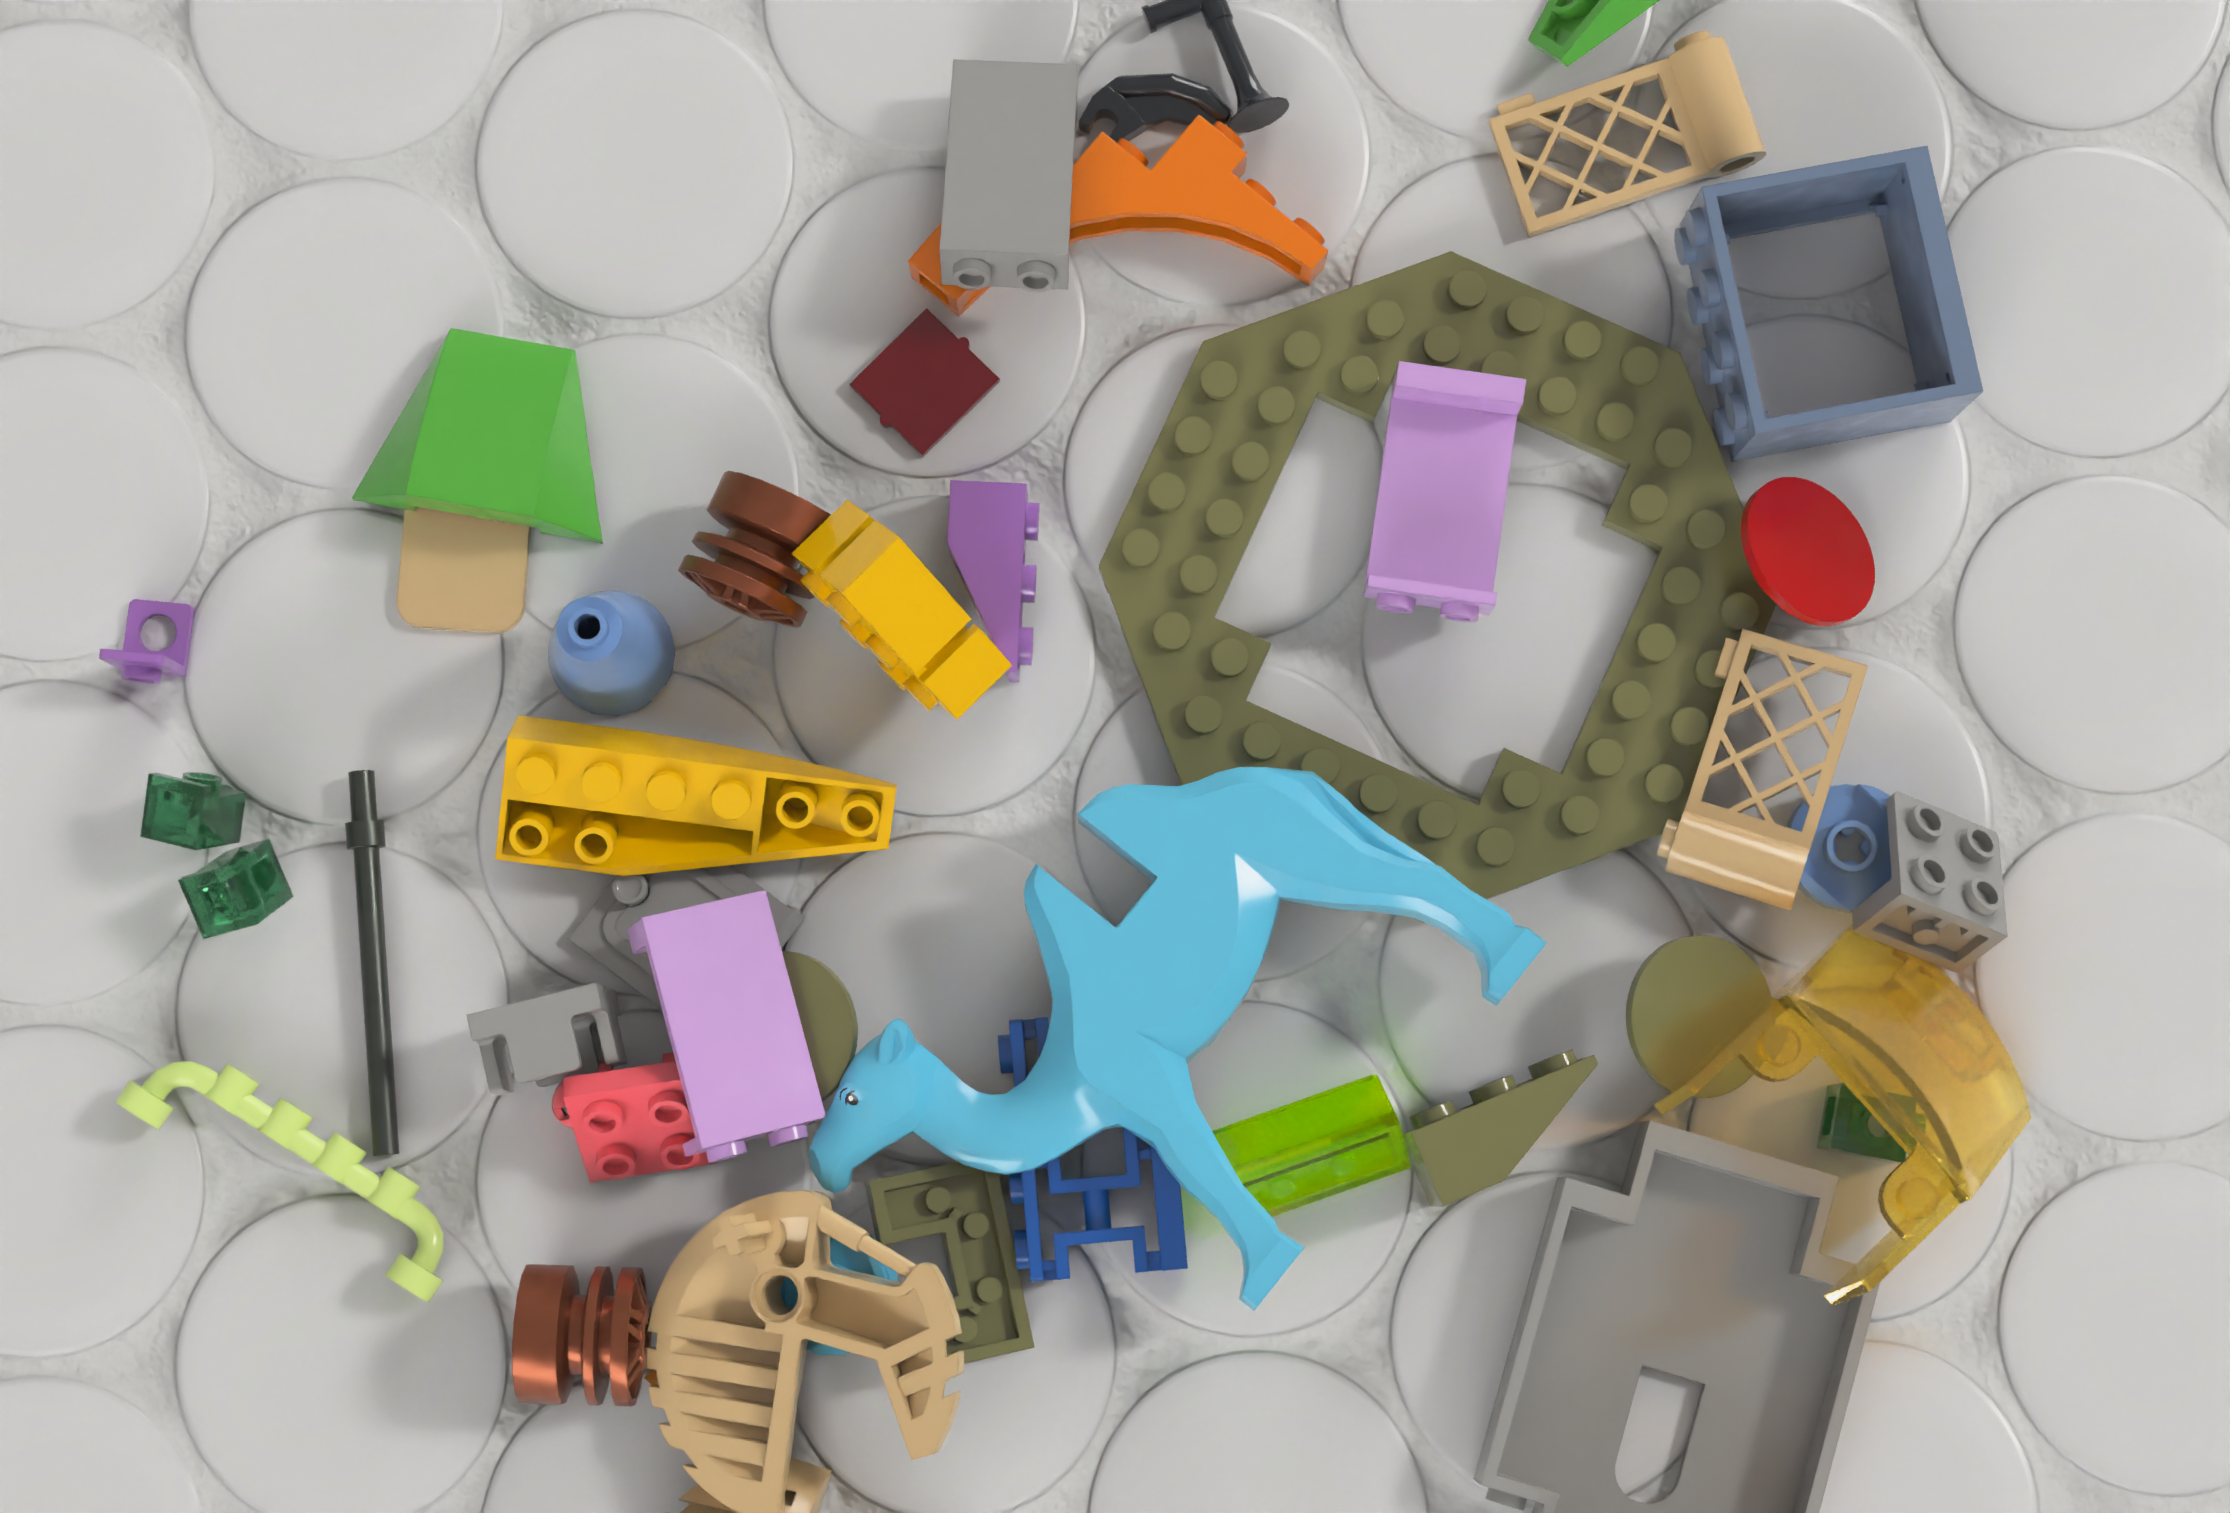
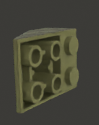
(1486, 1140)

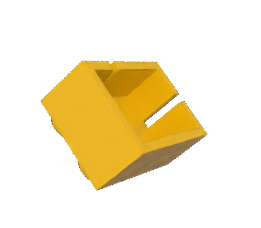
(899, 611)

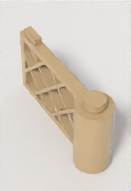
(1708, 117)
(1737, 849)

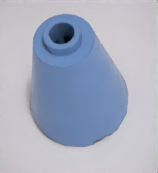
(611, 652)

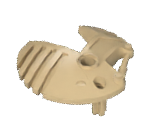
(737, 1355)

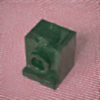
(192, 811)
(236, 889)
(1847, 1132)

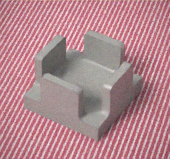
(548, 1037)

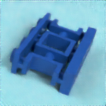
(1095, 1191)

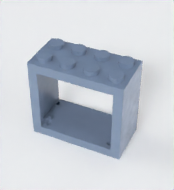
(1906, 198)

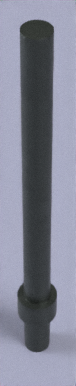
(365, 837)

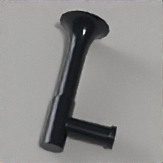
(1254, 104)

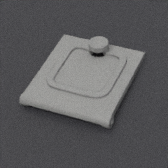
(604, 927)

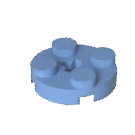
(1846, 883)

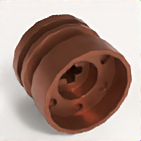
(755, 557)
(577, 1334)

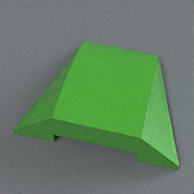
(492, 438)

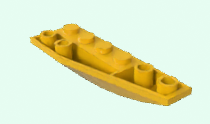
(674, 803)

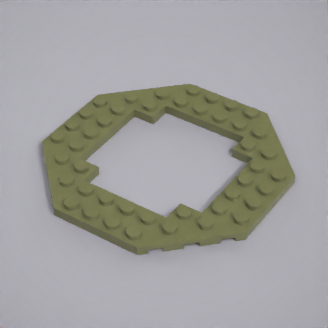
(1583, 386)

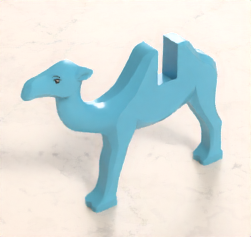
(1162, 988)

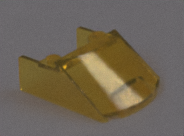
(1911, 1057)

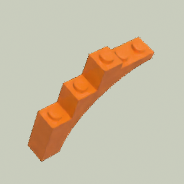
(1187, 192)

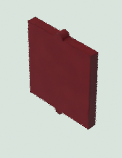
(924, 382)

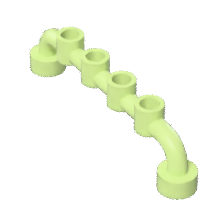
(288, 1128)

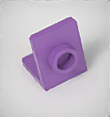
(142, 664)

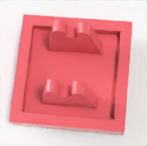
(631, 1120)

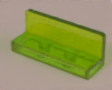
(1317, 1146)

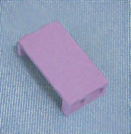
(1442, 491)
(731, 1024)

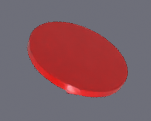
(1807, 551)

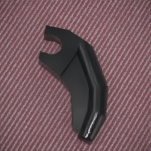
(1150, 99)

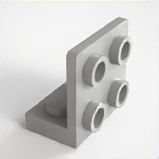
(1942, 889)

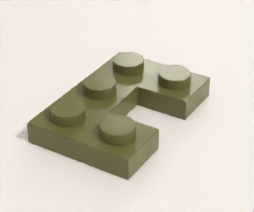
(977, 1247)

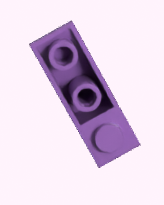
(988, 549)

